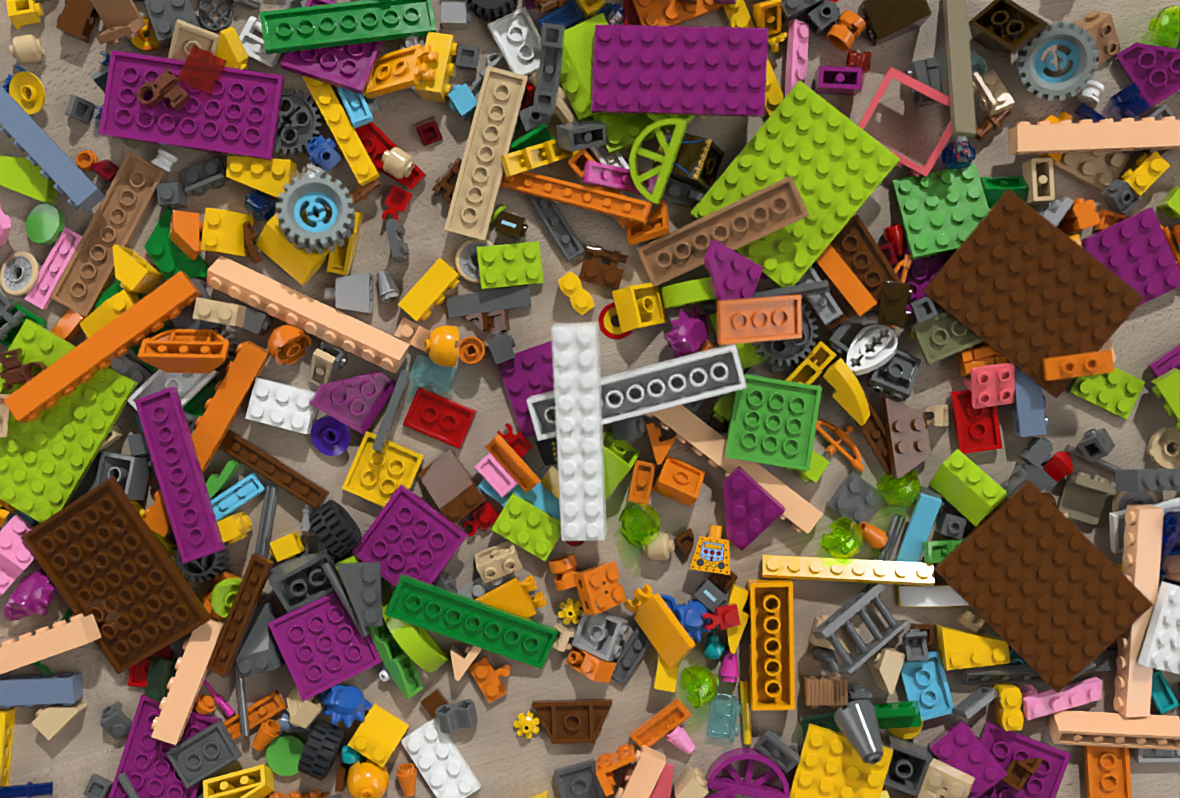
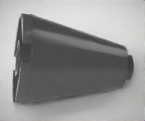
(861, 729)

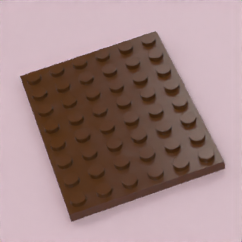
(1031, 290)
(118, 571)
(1043, 586)

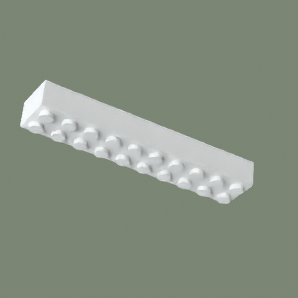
(653, 387)
(579, 431)

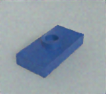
(567, 15)

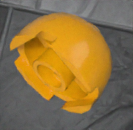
(442, 346)
(367, 780)

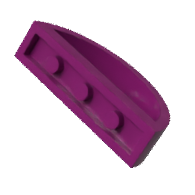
(746, 787)

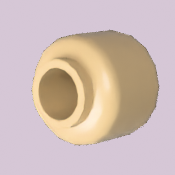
(27, 49)
(397, 162)
(659, 548)

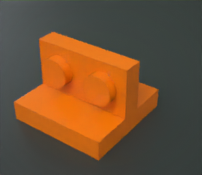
(679, 481)

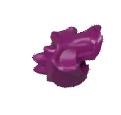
(687, 333)
(30, 597)

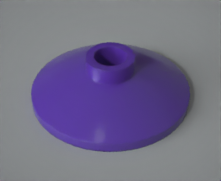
(324, 440)

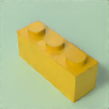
(430, 290)

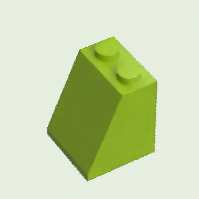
(618, 460)

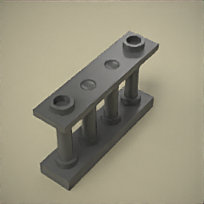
(841, 618)

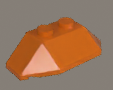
(185, 350)

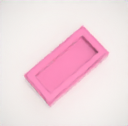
(495, 475)

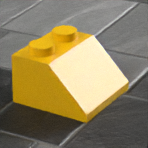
(224, 232)
(134, 271)
(639, 306)
(378, 735)

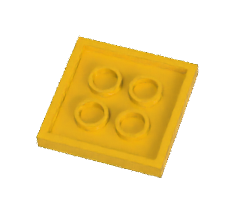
(379, 475)

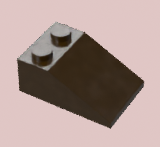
(1005, 26)

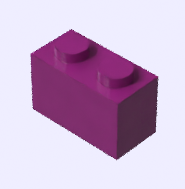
(838, 80)

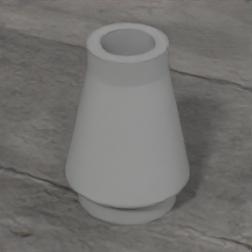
(387, 288)

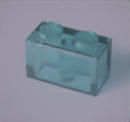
(429, 373)

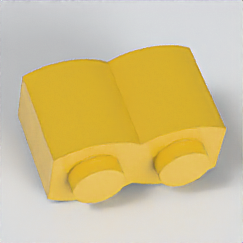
(580, 298)
(1007, 707)

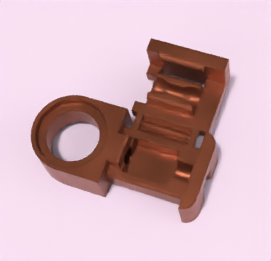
(164, 85)
(14, 368)

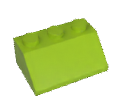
(968, 488)

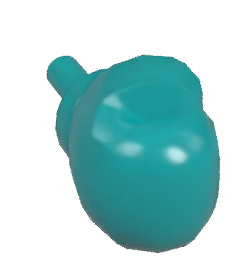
(713, 647)
(350, 755)

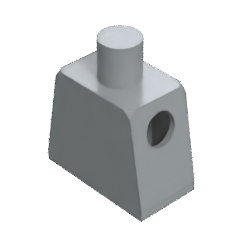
(352, 293)

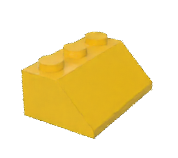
(292, 260)

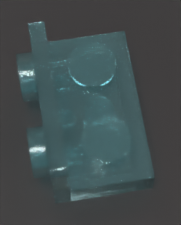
(723, 717)

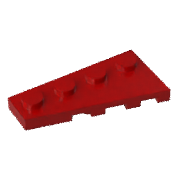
(376, 144)

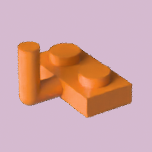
(489, 678)

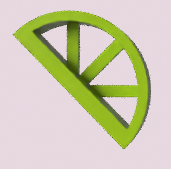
(668, 161)
(687, 293)
(417, 643)

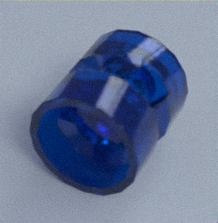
(1130, 102)

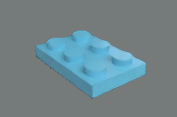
(928, 685)

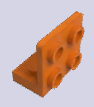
(608, 762)

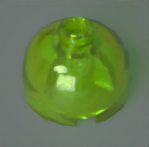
(1166, 26)
(900, 491)
(639, 522)
(844, 539)
(701, 685)

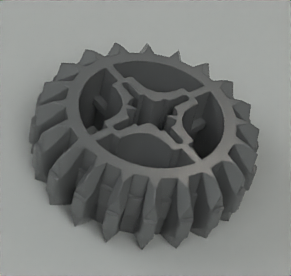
(207, 572)

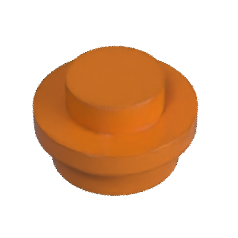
(86, 159)
(204, 704)

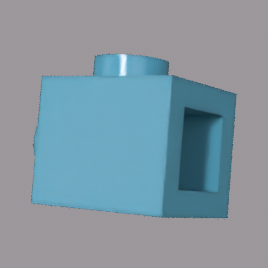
(462, 101)

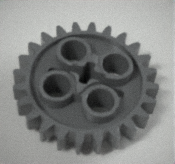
(303, 132)
(790, 349)

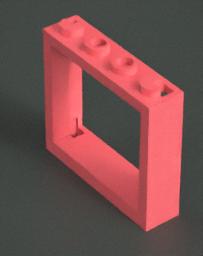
(891, 73)

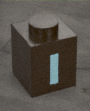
(511, 225)

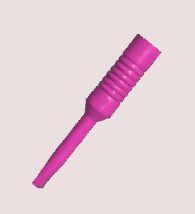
(220, 700)

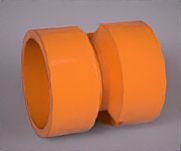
(848, 27)
(472, 350)
(564, 570)

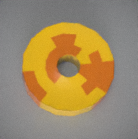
(149, 43)

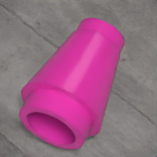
(729, 668)

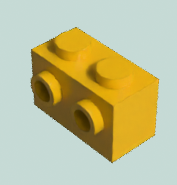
(1145, 172)
(235, 527)

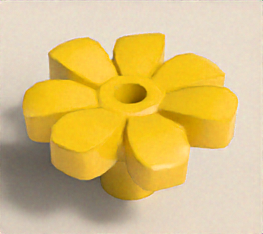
(774, 40)
(570, 607)
(527, 724)

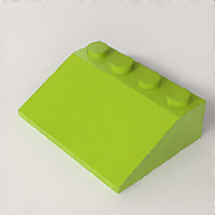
(578, 65)

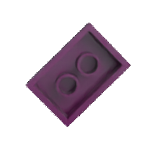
(966, 752)

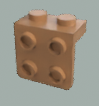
(119, 18)
(1103, 31)

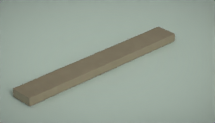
(959, 68)

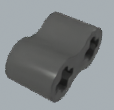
(456, 716)

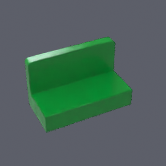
(537, 136)
(996, 186)
(898, 714)

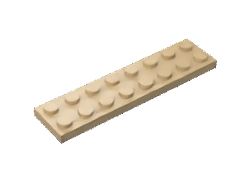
(481, 163)

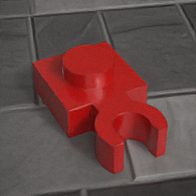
(397, 200)
(517, 442)
(484, 517)
(724, 616)

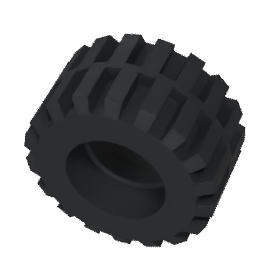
(492, 8)
(335, 528)
(321, 750)

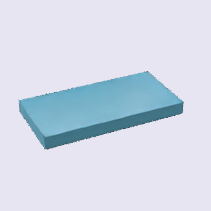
(538, 496)

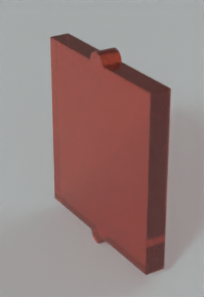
(202, 70)

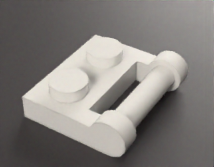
(255, 46)

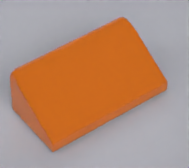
(68, 325)

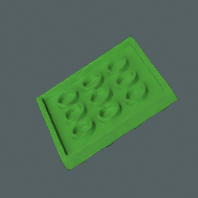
(939, 209)
(773, 422)

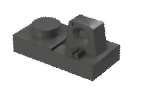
(683, 194)
(777, 751)

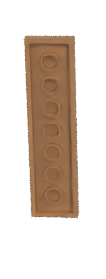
(112, 224)
(731, 226)

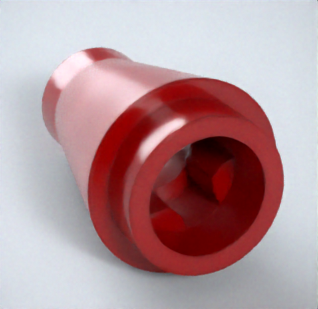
(895, 235)

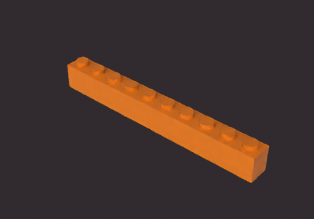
(102, 348)
(216, 420)

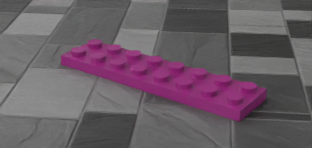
(179, 474)

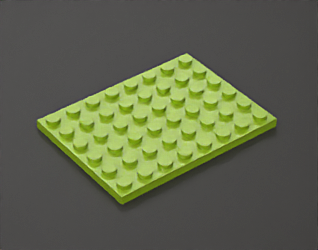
(832, 167)
(51, 455)

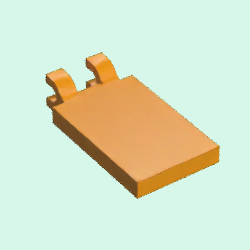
(400, 70)
(514, 597)
(660, 626)

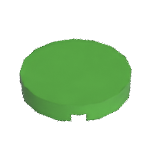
(45, 224)
(284, 754)

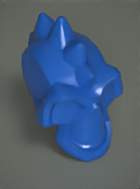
(689, 616)
(344, 704)

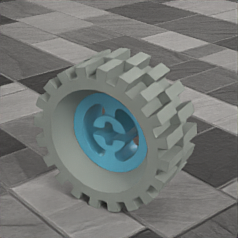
(1081, 53)
(313, 194)

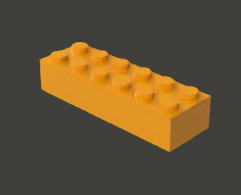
(771, 644)

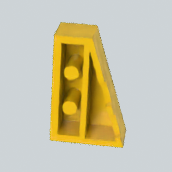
(438, 89)
(261, 174)
(969, 649)
(246, 783)

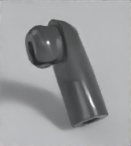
(826, 655)

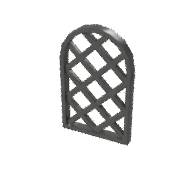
(216, 8)

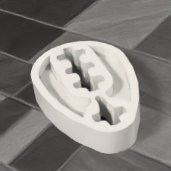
(863, 341)

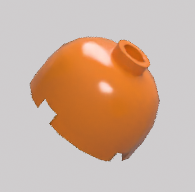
(287, 344)

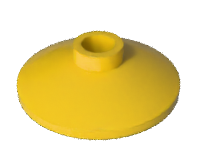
(27, 92)

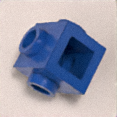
(323, 152)

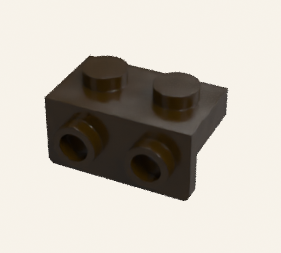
(894, 303)

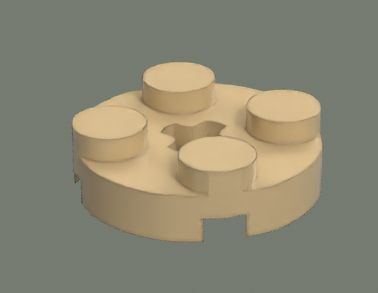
(1158, 448)

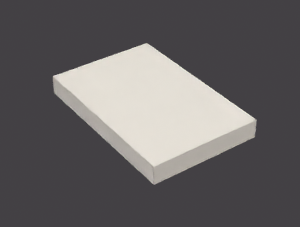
(518, 41)

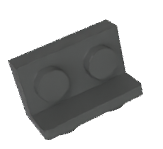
(204, 176)

